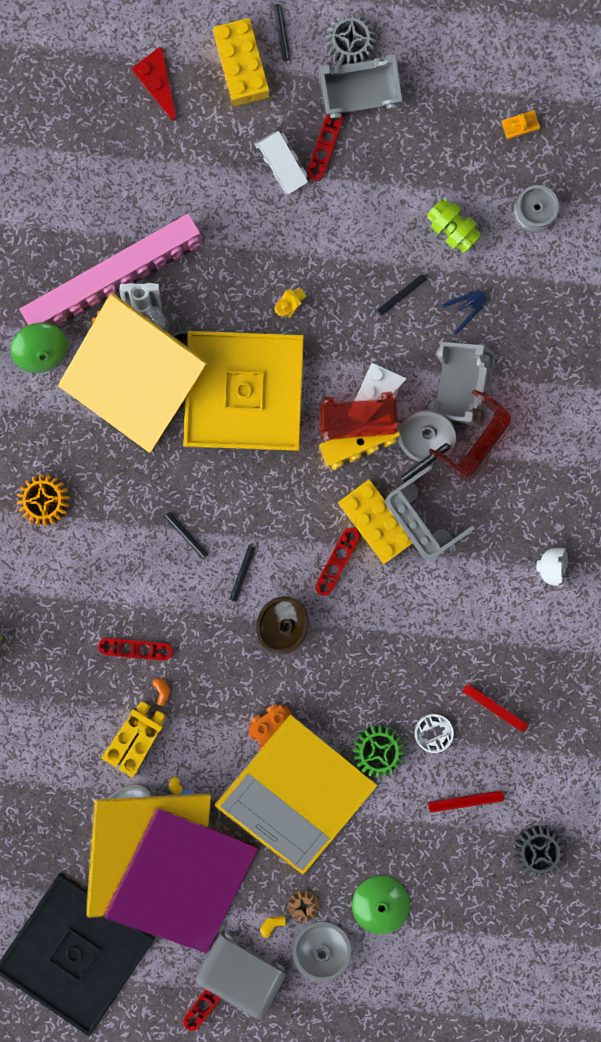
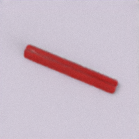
(465, 801)

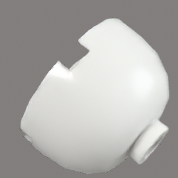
(553, 566)

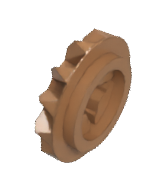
(308, 898)

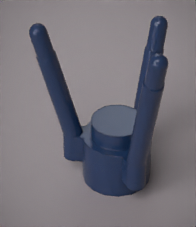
(475, 300)

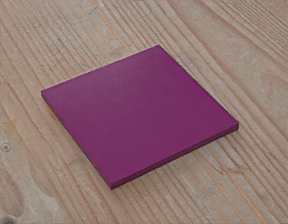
(181, 881)

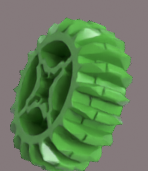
(371, 756)

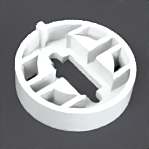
(437, 741)

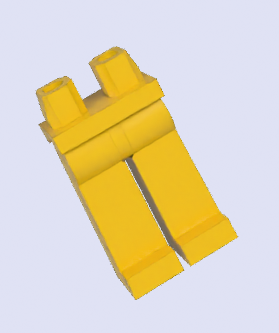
(147, 731)

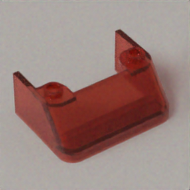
(360, 418)
(485, 446)

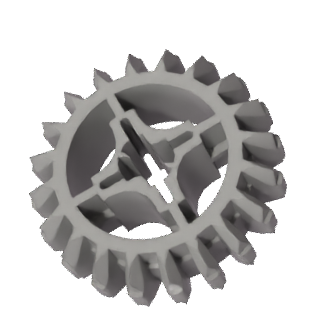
(333, 38)

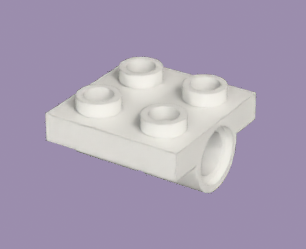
(141, 296)

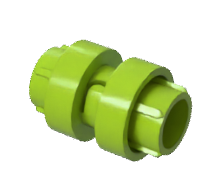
(442, 217)

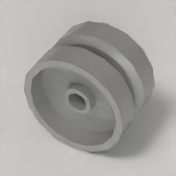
(535, 197)

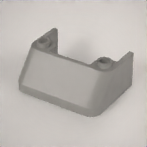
(427, 544)

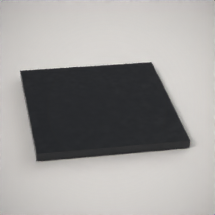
(72, 959)

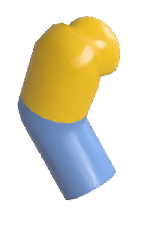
(176, 788)

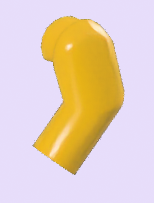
(270, 923)

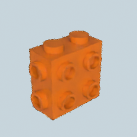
(266, 725)

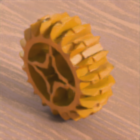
(45, 508)

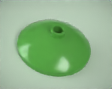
(39, 340)
(377, 892)

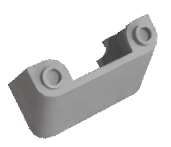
(360, 86)
(463, 370)
(240, 976)

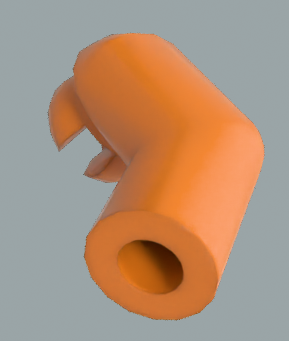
(163, 689)

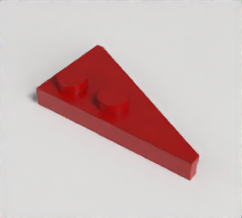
(153, 76)

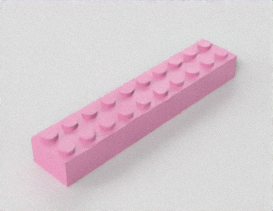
(119, 269)

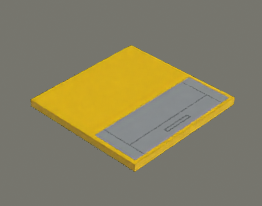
(296, 794)

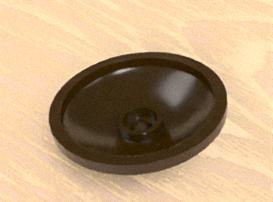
(273, 623)

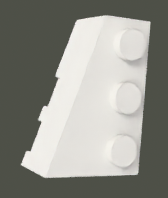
(282, 161)
(379, 381)

